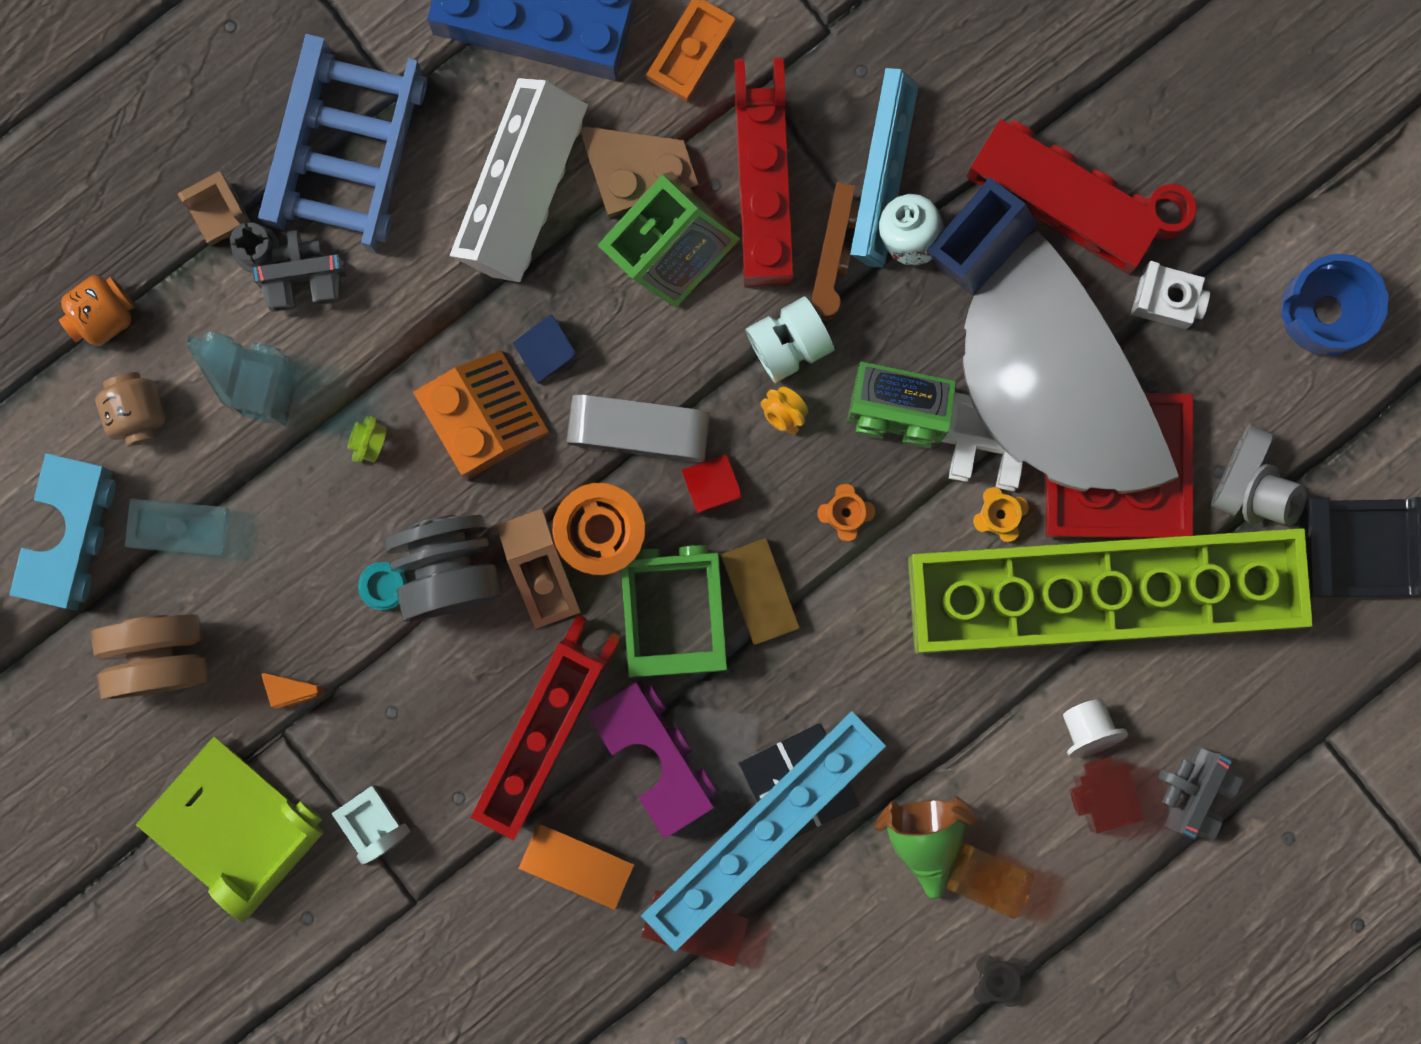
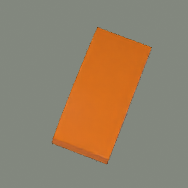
(576, 866)

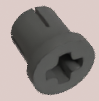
(242, 237)

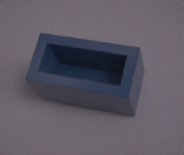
(982, 236)

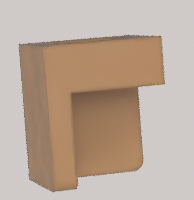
(214, 207)

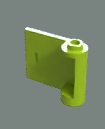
(237, 831)

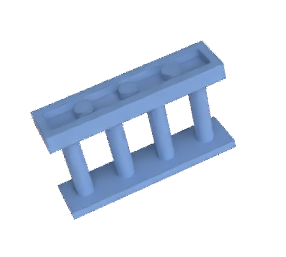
(307, 112)

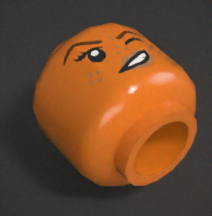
(96, 310)

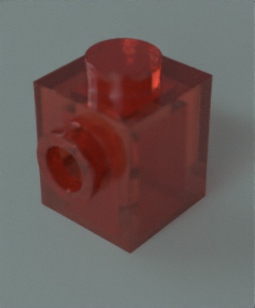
(1105, 795)

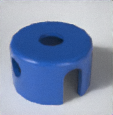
(1356, 289)

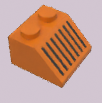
(480, 413)

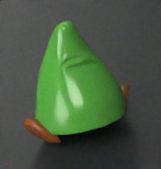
(928, 838)

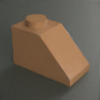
(538, 568)

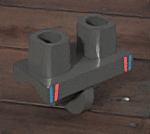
(279, 278)
(1193, 792)

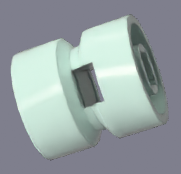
(807, 337)

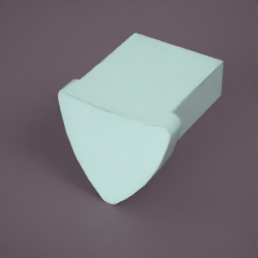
(370, 825)

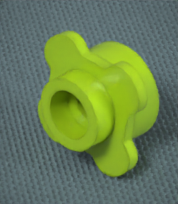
(366, 440)

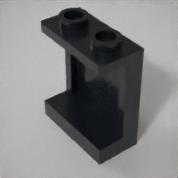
(1363, 547)

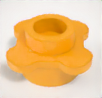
(784, 409)
(1013, 508)

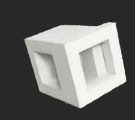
(1153, 300)

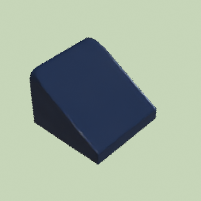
(545, 349)

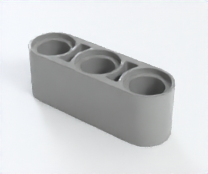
(638, 428)

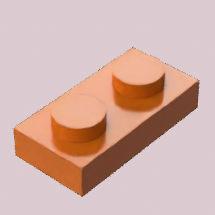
(690, 49)

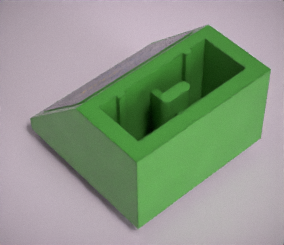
(669, 240)
(901, 405)

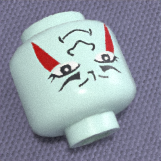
(909, 228)

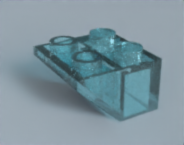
(247, 381)

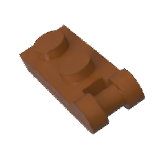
(834, 255)

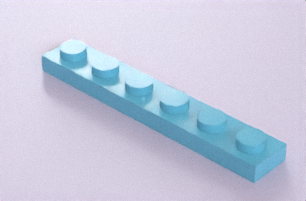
(762, 831)

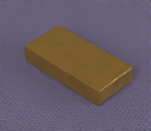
(759, 591)

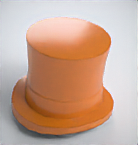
(598, 529)

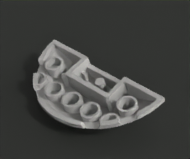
(1057, 380)

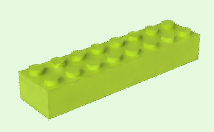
(1109, 591)

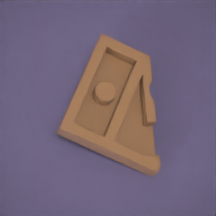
(631, 163)

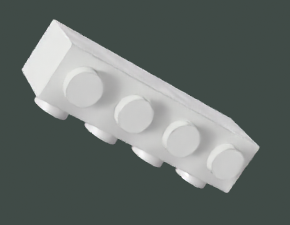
(519, 179)

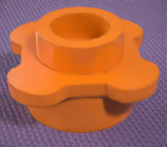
(832, 512)

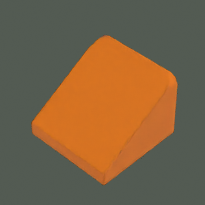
(289, 692)

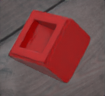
(712, 484)

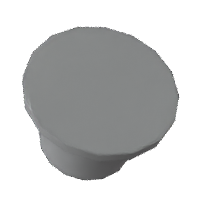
(1273, 498)

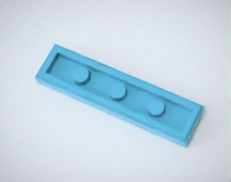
(884, 164)

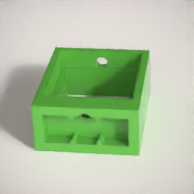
(689, 558)

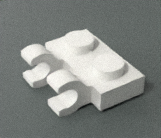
(970, 434)

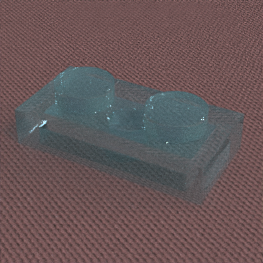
(177, 527)

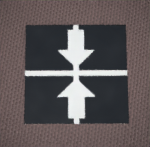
(772, 764)

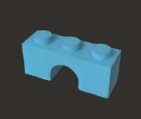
(61, 573)

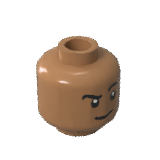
(130, 408)

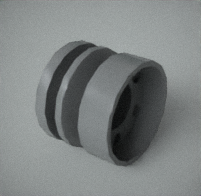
(443, 567)

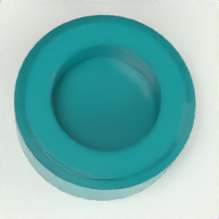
(379, 585)

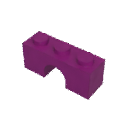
(637, 719)

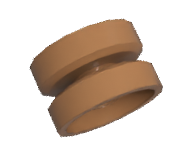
(149, 656)

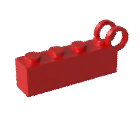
(763, 179)
(1078, 202)
(542, 733)

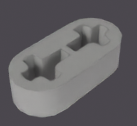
(1241, 467)

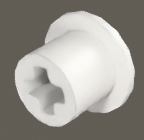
(1091, 729)

